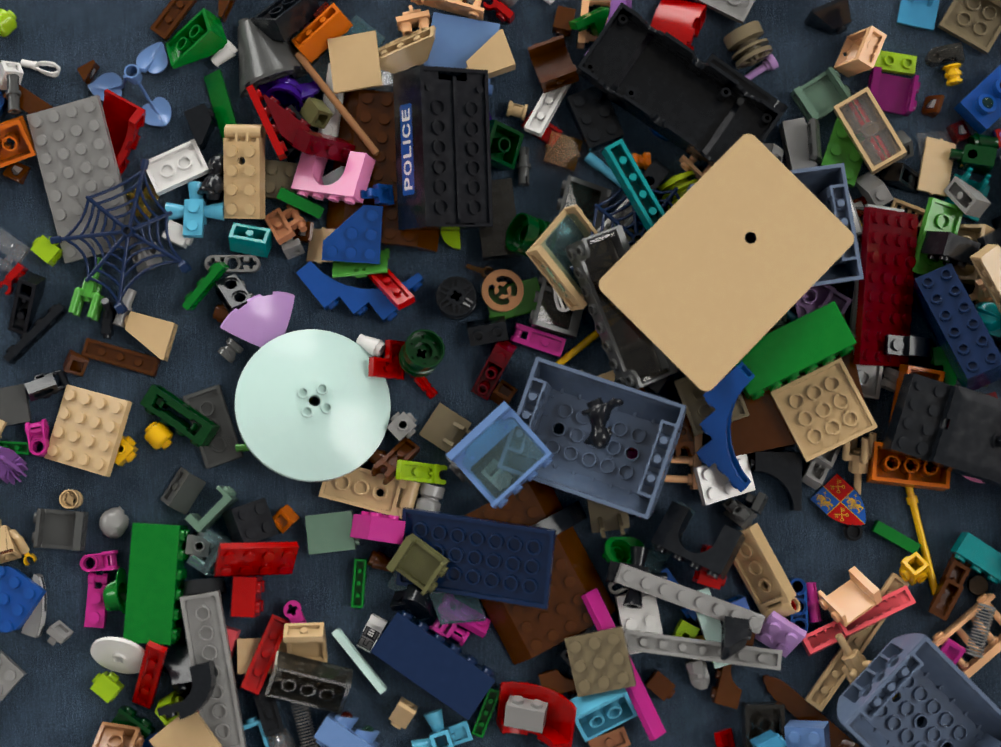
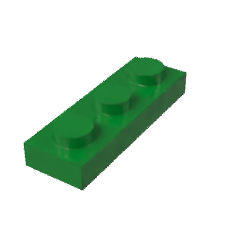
(204, 285)

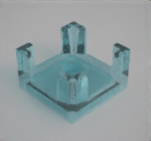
(207, 566)

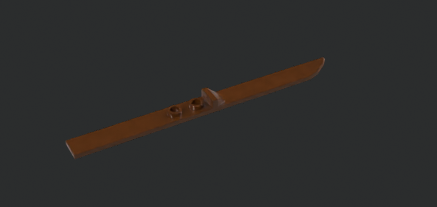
(803, 710)

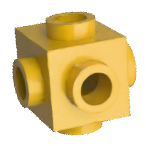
(128, 453)
(914, 569)

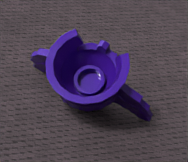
(289, 91)

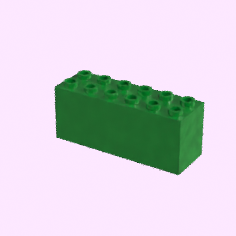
(797, 349)
(155, 583)

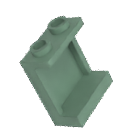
(821, 94)
(203, 523)
(330, 532)

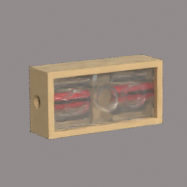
(870, 131)

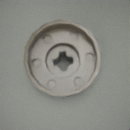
(746, 42)

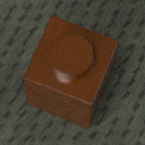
(562, 19)
(660, 685)

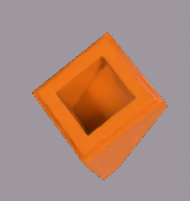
(285, 518)

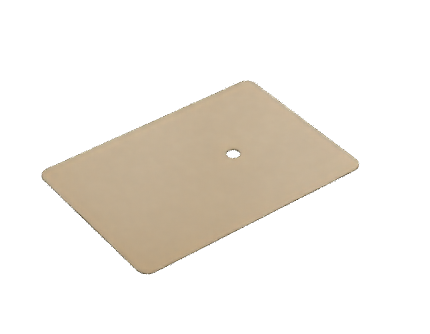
(698, 280)

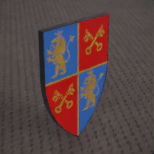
(840, 502)

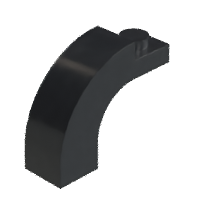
(916, 348)
(203, 685)

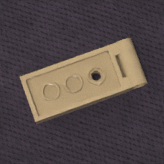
(244, 182)
(361, 489)
(765, 575)

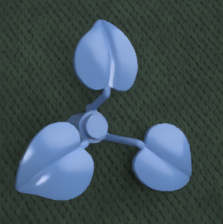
(151, 59)

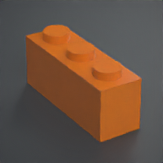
(313, 39)

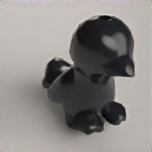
(214, 183)
(598, 416)

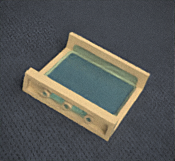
(550, 254)

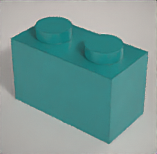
(250, 240)

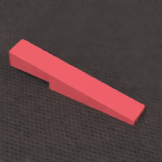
(825, 635)

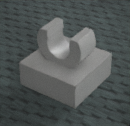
(292, 248)
(58, 633)

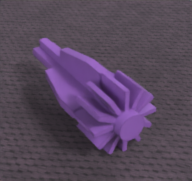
(11, 466)

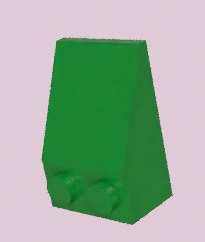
(196, 40)

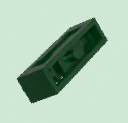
(154, 402)

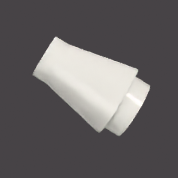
(224, 54)
(372, 345)

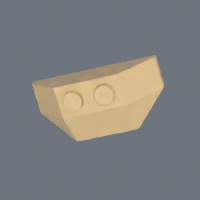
(407, 50)

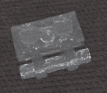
(13, 249)

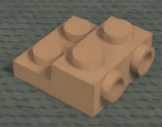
(118, 736)

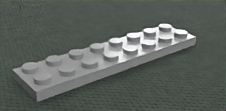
(209, 642)

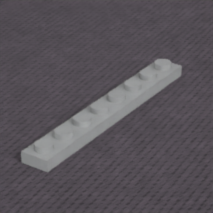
(685, 596)
(701, 650)

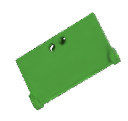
(360, 270)
(525, 306)

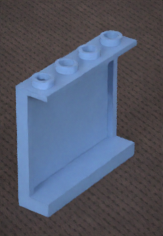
(458, 40)

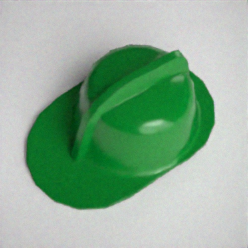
(618, 549)
(116, 593)

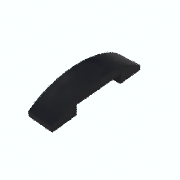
(563, 519)

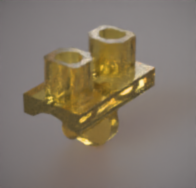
(140, 202)

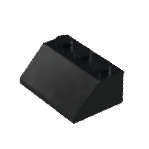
(285, 18)

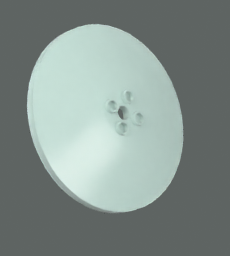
(307, 439)

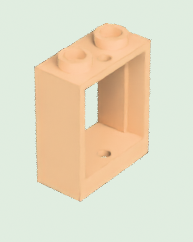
(861, 51)

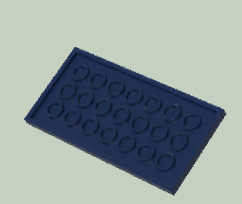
(487, 556)

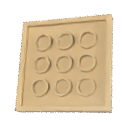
(823, 410)
(88, 430)

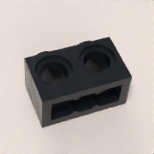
(232, 292)

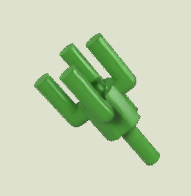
(88, 293)

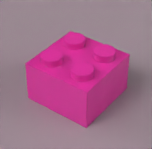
(378, 527)

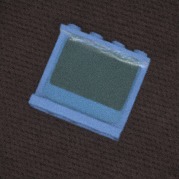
(500, 455)

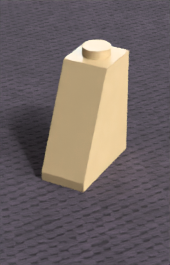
(493, 56)
(152, 332)

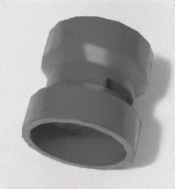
(229, 351)

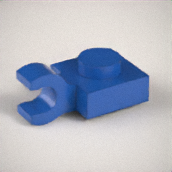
(381, 193)

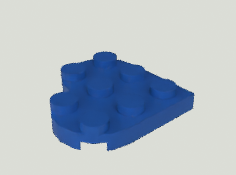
(17, 598)

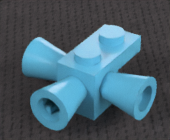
(195, 212)
(443, 736)

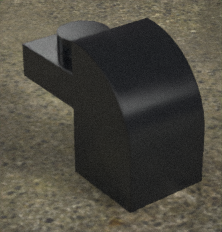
(412, 599)

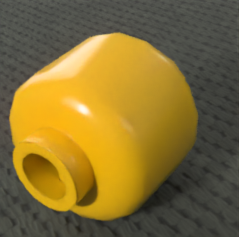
(158, 435)

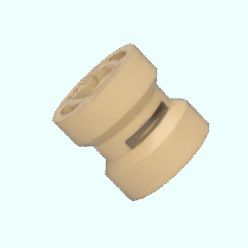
(67, 499)

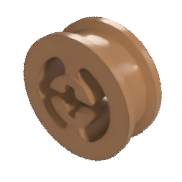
(513, 301)

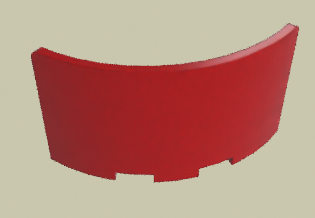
(680, 19)
(123, 124)
(560, 713)

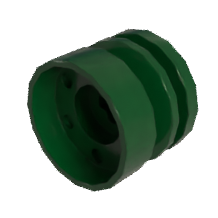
(524, 232)
(423, 344)

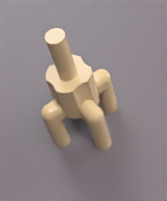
(858, 457)
(852, 658)

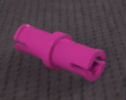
(812, 602)

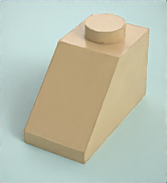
(403, 713)

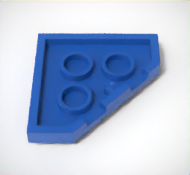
(356, 238)

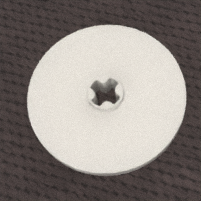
(118, 654)

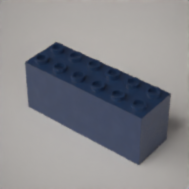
(958, 327)
(434, 663)

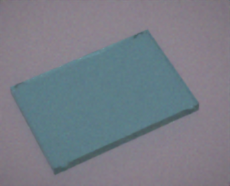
(456, 608)

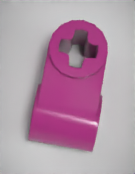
(36, 434)
(103, 561)

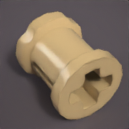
(517, 110)

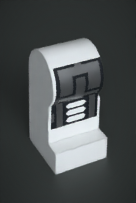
(371, 632)

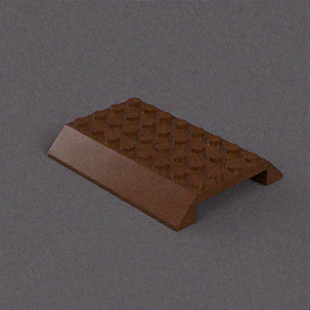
(375, 115)
(534, 630)

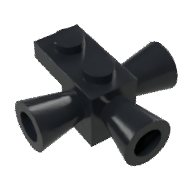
(638, 558)

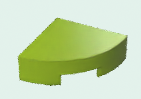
(452, 238)

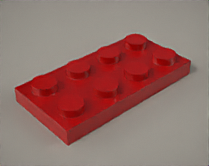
(256, 558)

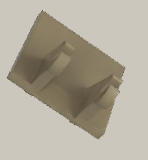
(445, 428)
(606, 518)

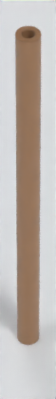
(338, 105)

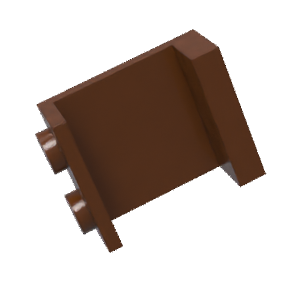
(552, 64)

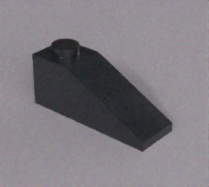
(26, 302)

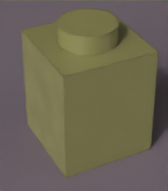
(316, 112)

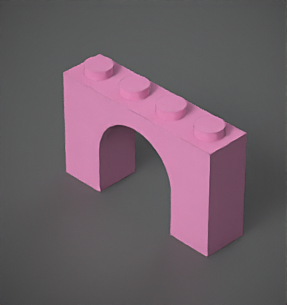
(347, 188)

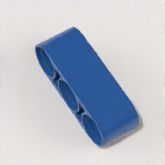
(802, 615)

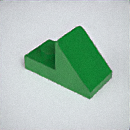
(594, 19)

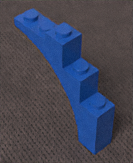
(329, 292)
(718, 426)

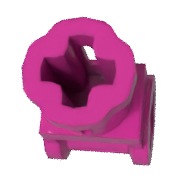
(294, 618)
(448, 631)

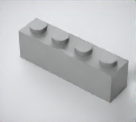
(795, 144)

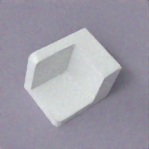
(6, 68)

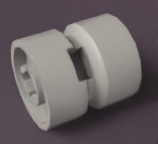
(429, 497)

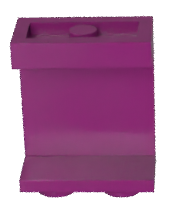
(894, 92)

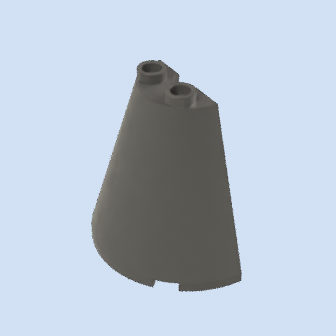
(262, 58)

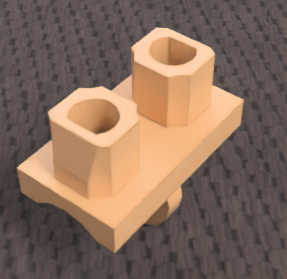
(413, 19)

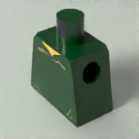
(975, 156)

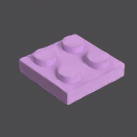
(780, 634)

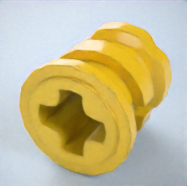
(953, 74)

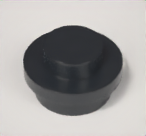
(852, 533)

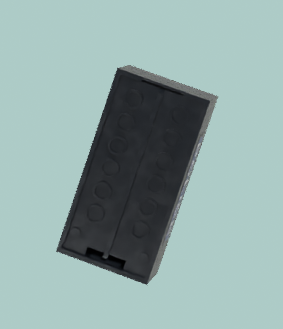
(442, 148)

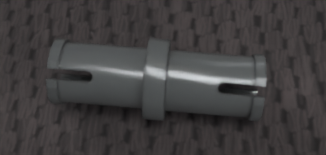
(13, 94)
(523, 166)

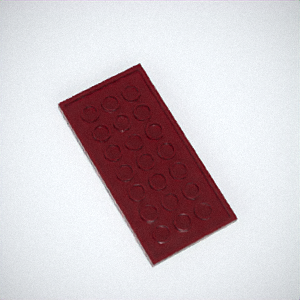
(887, 285)

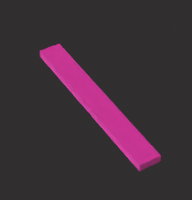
(638, 693)

